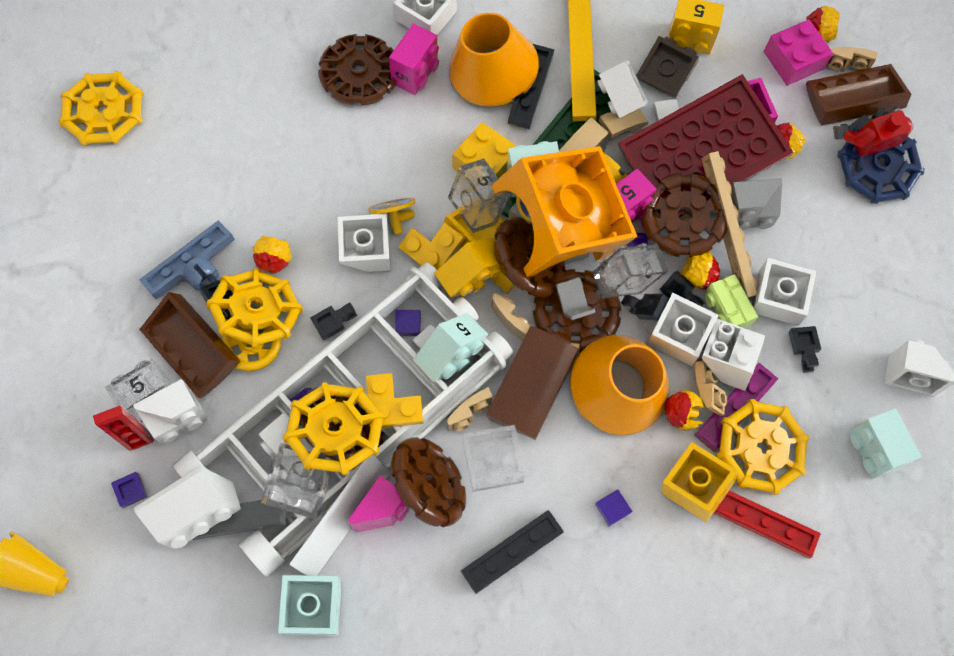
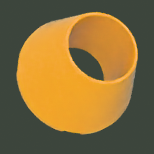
(497, 75)
(600, 399)

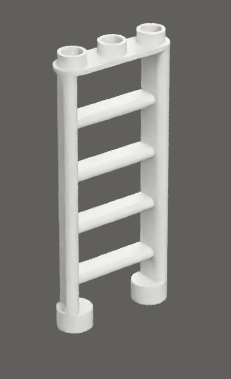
(270, 555)

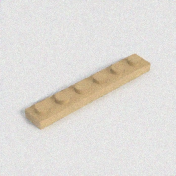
(734, 237)

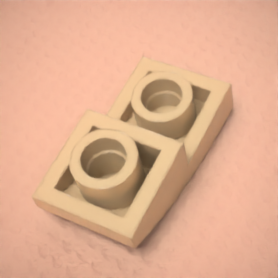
(852, 57)
(629, 122)
(587, 136)
(505, 311)
(712, 395)
(463, 415)

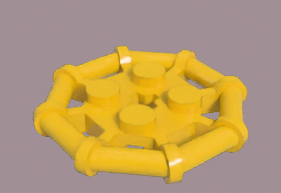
(96, 97)
(254, 319)
(775, 438)
(333, 442)

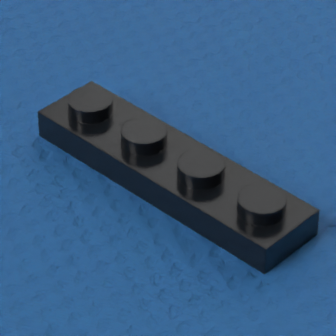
(526, 104)
(512, 552)

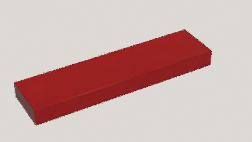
(123, 428)
(768, 524)

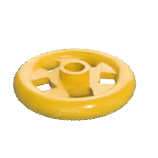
(266, 356)

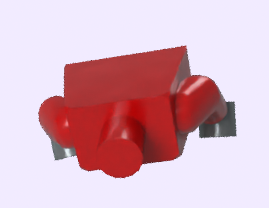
(878, 133)

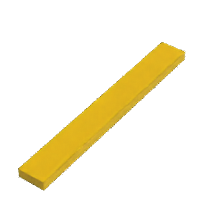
(581, 60)

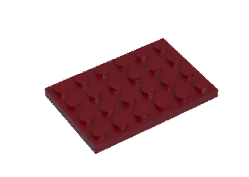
(722, 121)

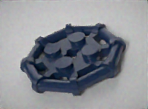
(880, 175)

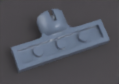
(189, 262)

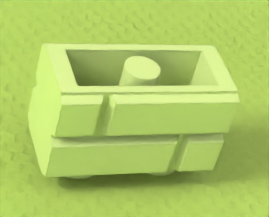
(730, 302)

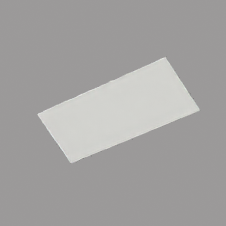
(335, 523)

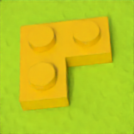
(436, 251)
(397, 411)

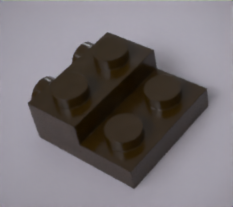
(668, 66)

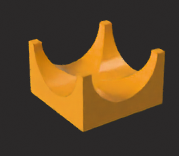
(570, 206)

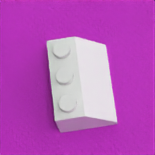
(188, 507)

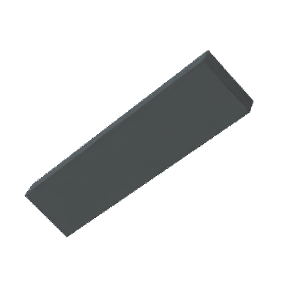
(250, 517)

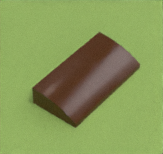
(857, 94)
(189, 344)
(532, 382)

